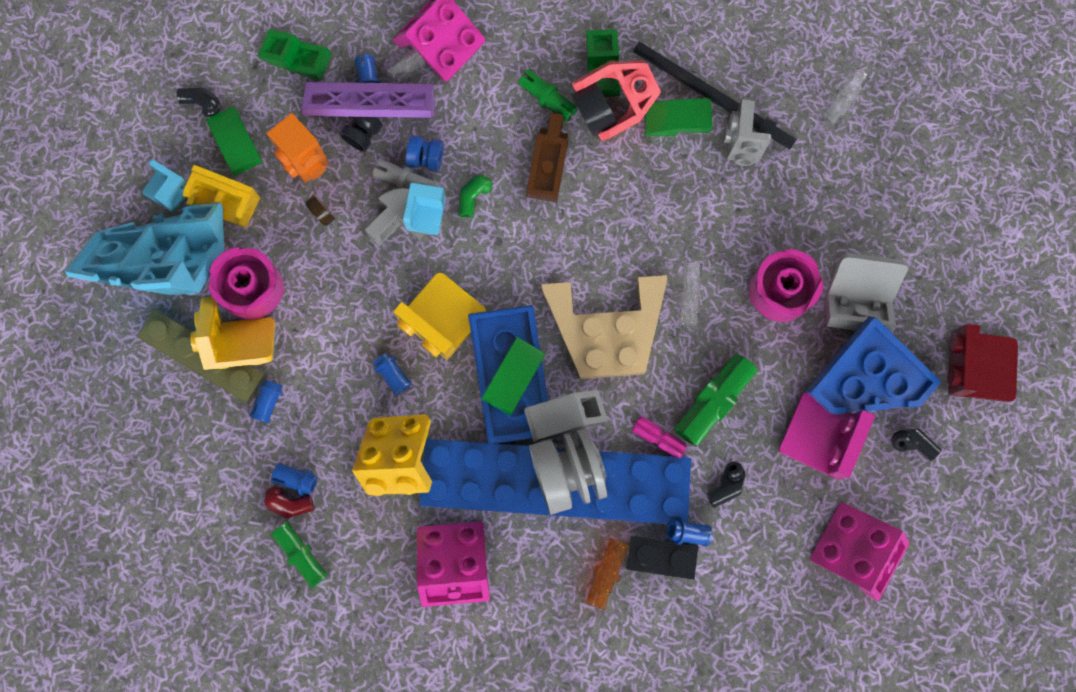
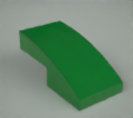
(601, 48)
(291, 54)
(678, 115)
(234, 141)
(513, 376)

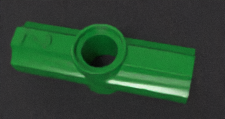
(716, 400)

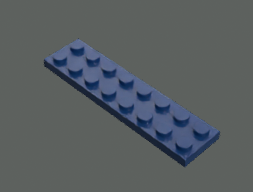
(506, 481)

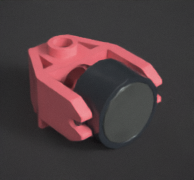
(595, 107)

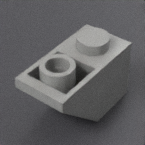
(565, 415)

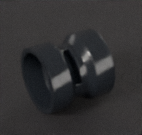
(360, 132)

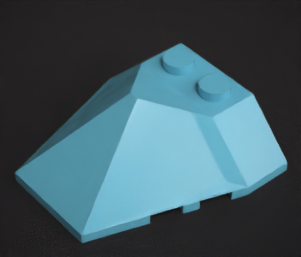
(156, 257)

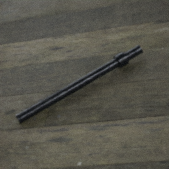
(762, 125)

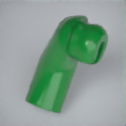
(468, 193)

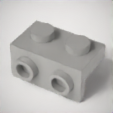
(743, 144)

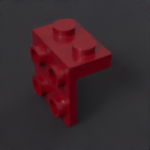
(982, 365)

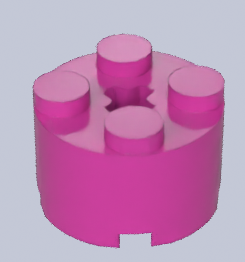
(236, 267)
(802, 291)

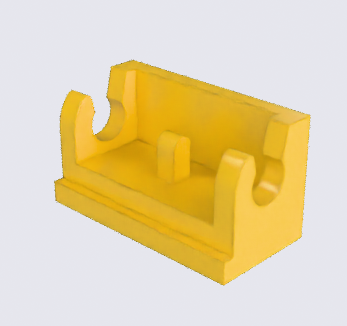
(209, 187)

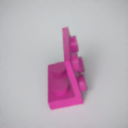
(441, 37)
(824, 439)
(861, 550)
(452, 564)

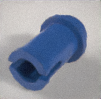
(366, 71)
(392, 373)
(266, 400)
(294, 478)
(682, 531)

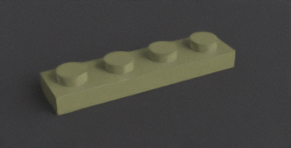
(176, 343)

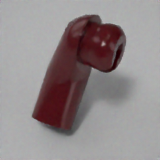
(284, 506)

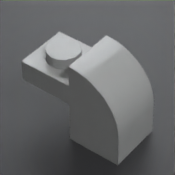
(385, 223)

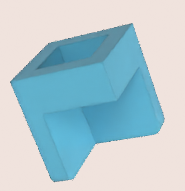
(165, 187)
(424, 208)

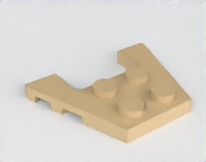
(611, 341)

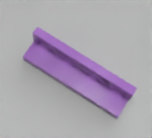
(368, 100)

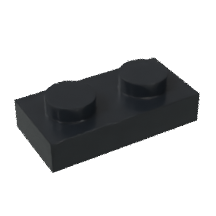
(662, 557)

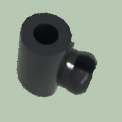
(199, 96)
(915, 439)
(731, 485)

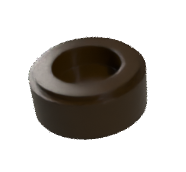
(319, 210)

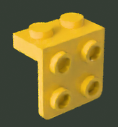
(439, 316)
(232, 342)
(392, 455)

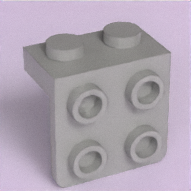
(863, 289)

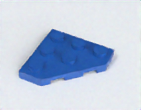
(872, 374)

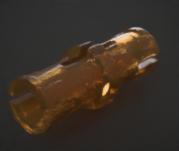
(607, 574)

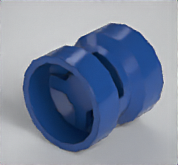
(424, 153)

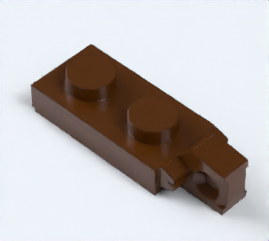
(548, 161)

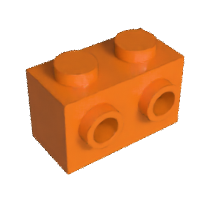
(297, 149)

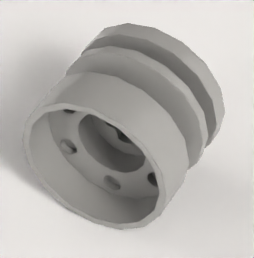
(568, 471)

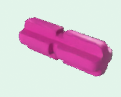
(652, 433)

